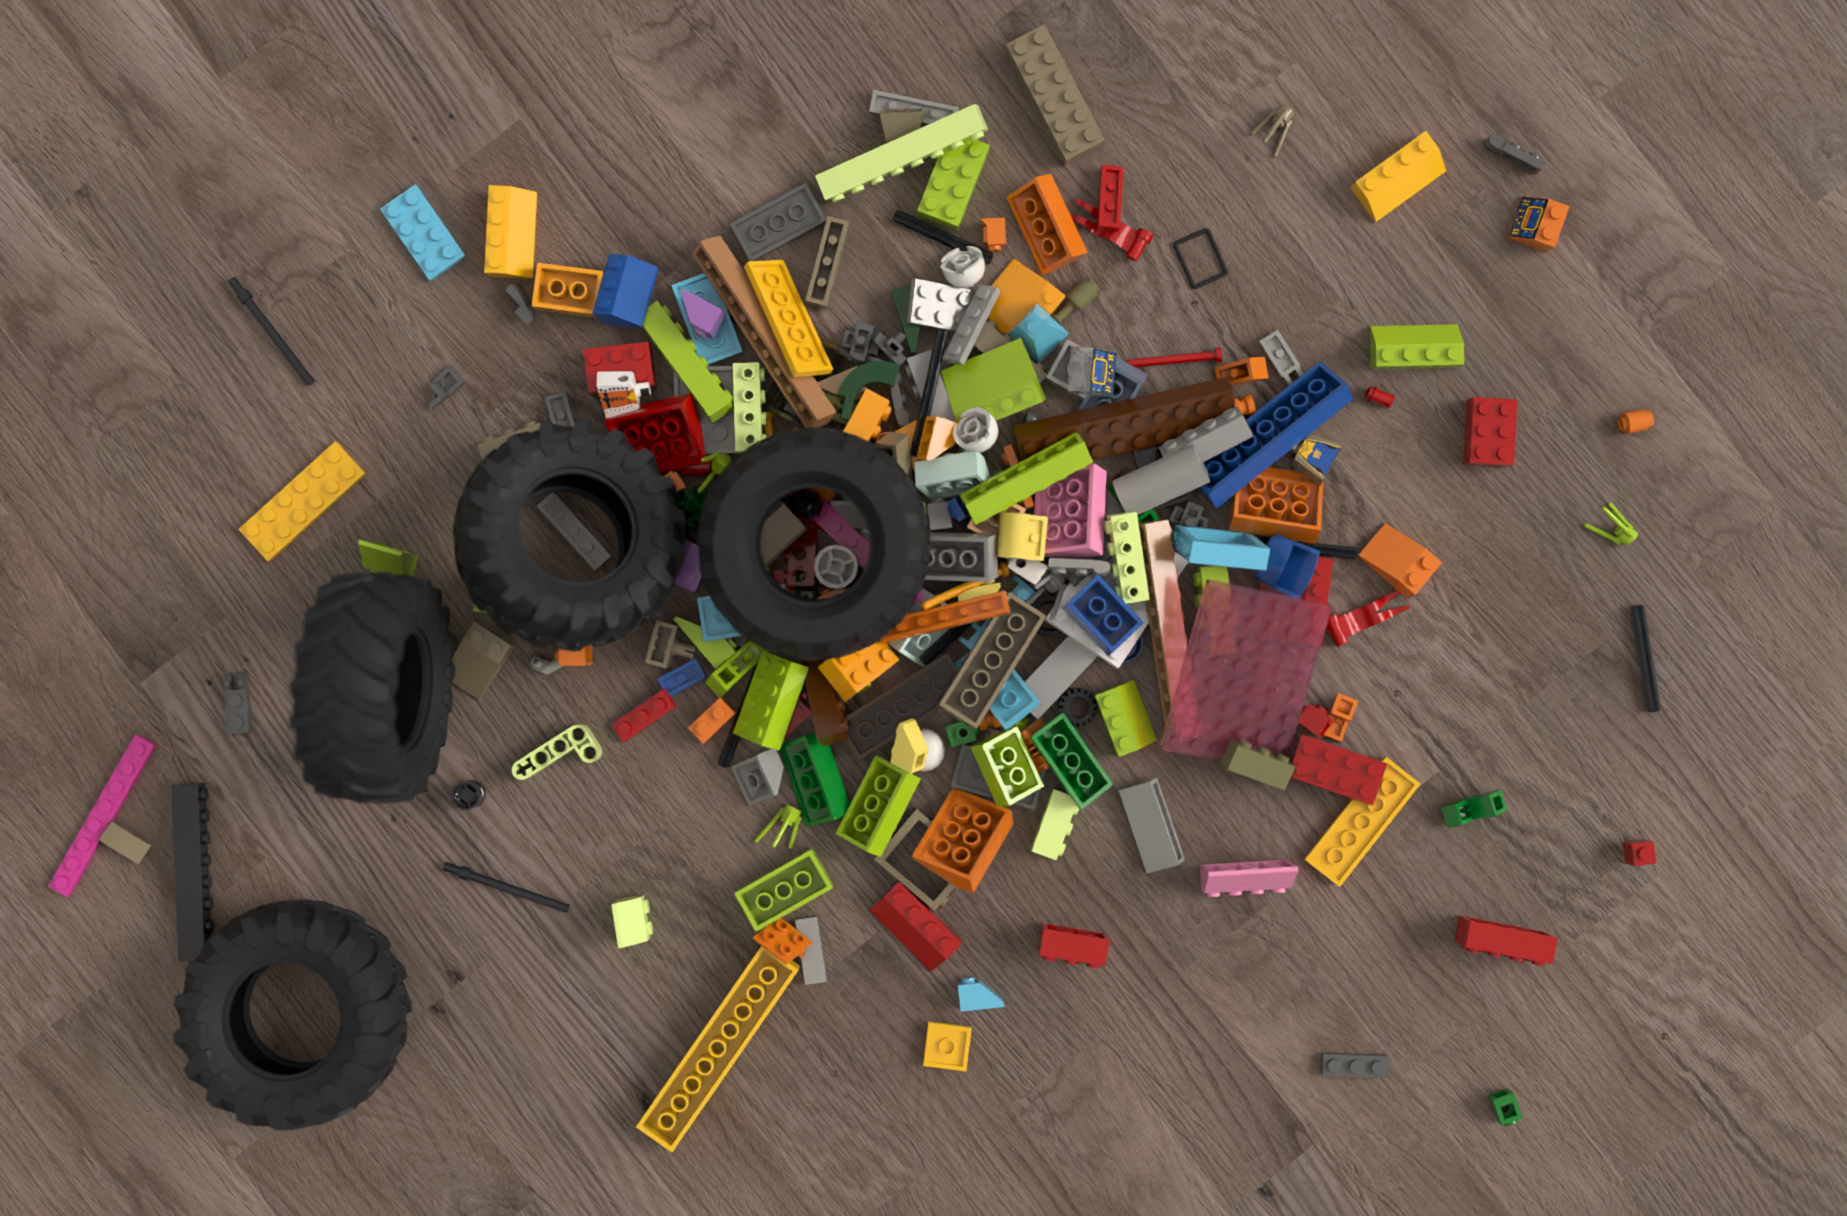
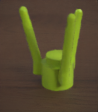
(718, 463)
(1624, 531)
(789, 816)

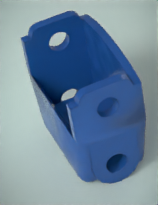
(1288, 566)

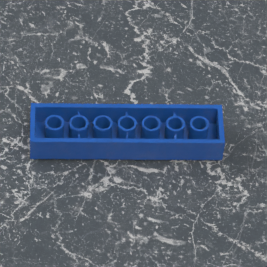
(1276, 430)

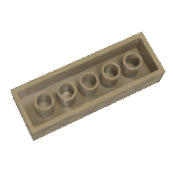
(1054, 95)
(990, 662)

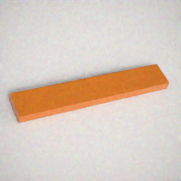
(950, 616)

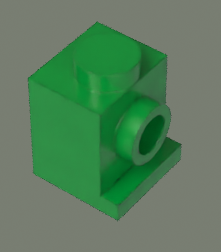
(954, 737)
(1511, 1113)

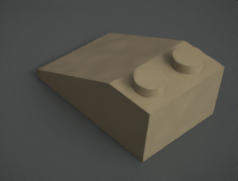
(479, 659)

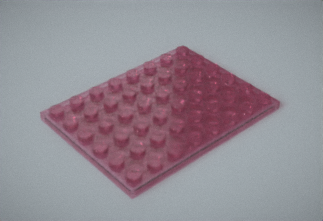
(1244, 671)

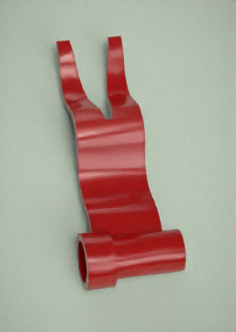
(1125, 238)
(1361, 618)

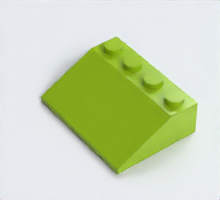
(995, 381)

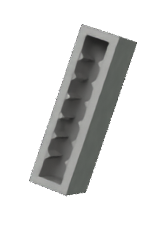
(1161, 480)
(1058, 673)
(1152, 825)

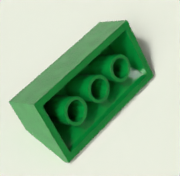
(1071, 760)
(814, 780)

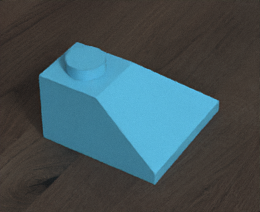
(1039, 333)

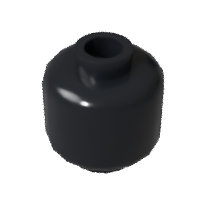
(806, 504)

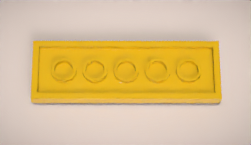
(788, 318)
(302, 501)
(1360, 826)

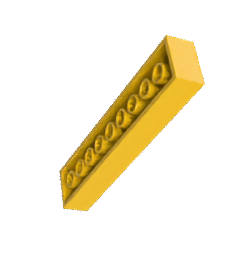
(716, 1048)

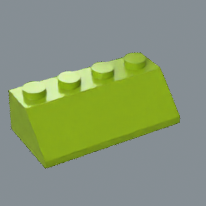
(1416, 347)

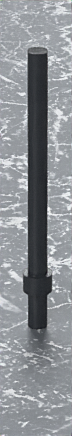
(246, 298)
(465, 873)

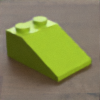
(386, 558)

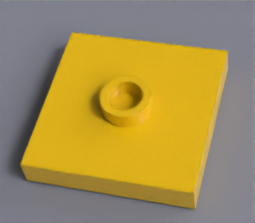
(947, 1046)

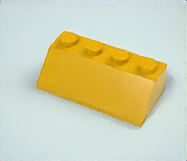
(1399, 176)
(510, 232)

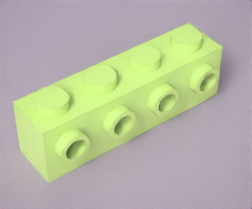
(748, 404)
(1127, 556)

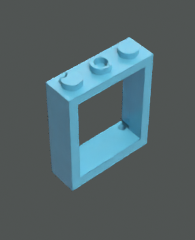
(1220, 547)

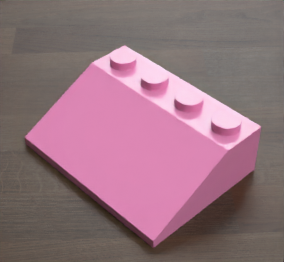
(1074, 513)
(1247, 876)

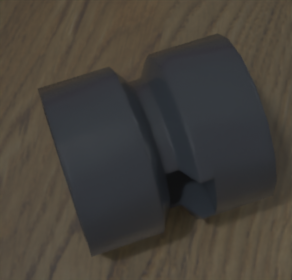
(468, 794)

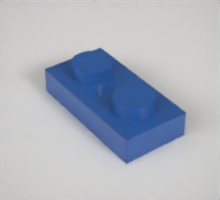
(957, 509)
(682, 677)

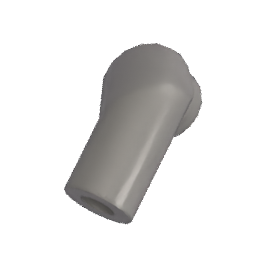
(544, 666)

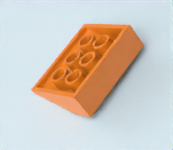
(1280, 505)
(964, 839)

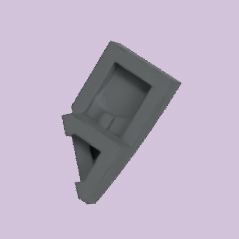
(525, 310)
(445, 385)

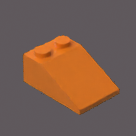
(1399, 560)

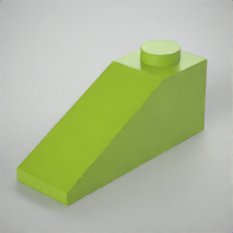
(715, 651)
(734, 668)

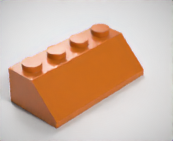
(1046, 224)

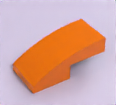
(1341, 714)

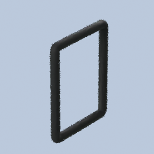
(1176, 243)

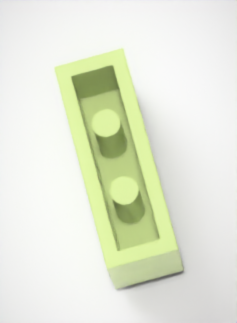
(1055, 825)

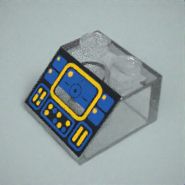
(1091, 371)

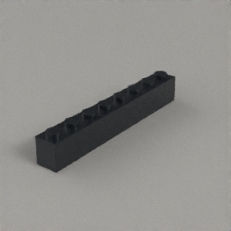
(191, 868)

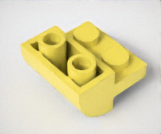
(1022, 536)

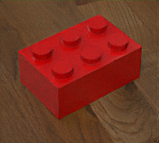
(619, 358)
(1490, 432)
(1073, 945)

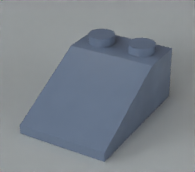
(1126, 386)

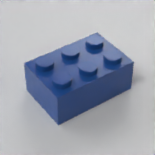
(1103, 615)

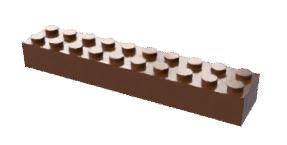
(1130, 422)

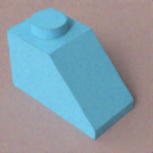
(977, 995)

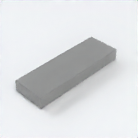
(813, 960)

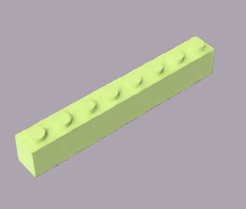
(901, 153)

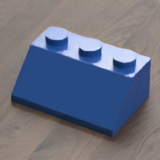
(625, 291)

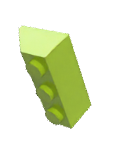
(1125, 718)
(1007, 766)

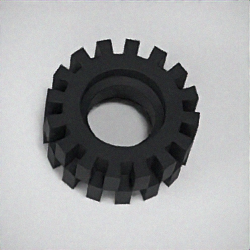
(1089, 700)

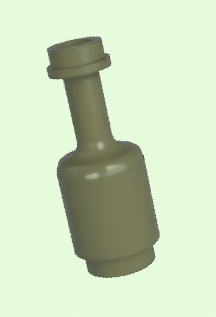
(1078, 299)

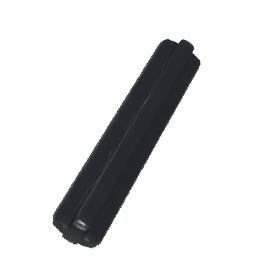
(942, 643)

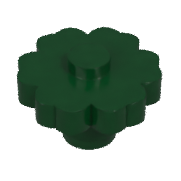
(692, 503)

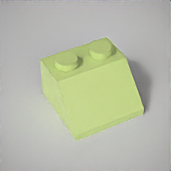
(631, 920)

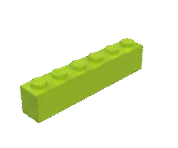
(685, 362)
(1026, 478)

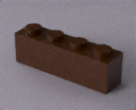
(825, 706)

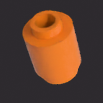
(1635, 421)

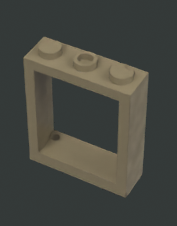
(941, 898)

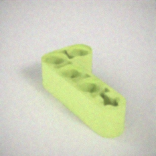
(553, 754)

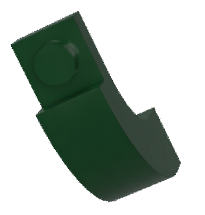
(866, 374)

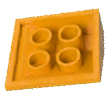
(1019, 294)

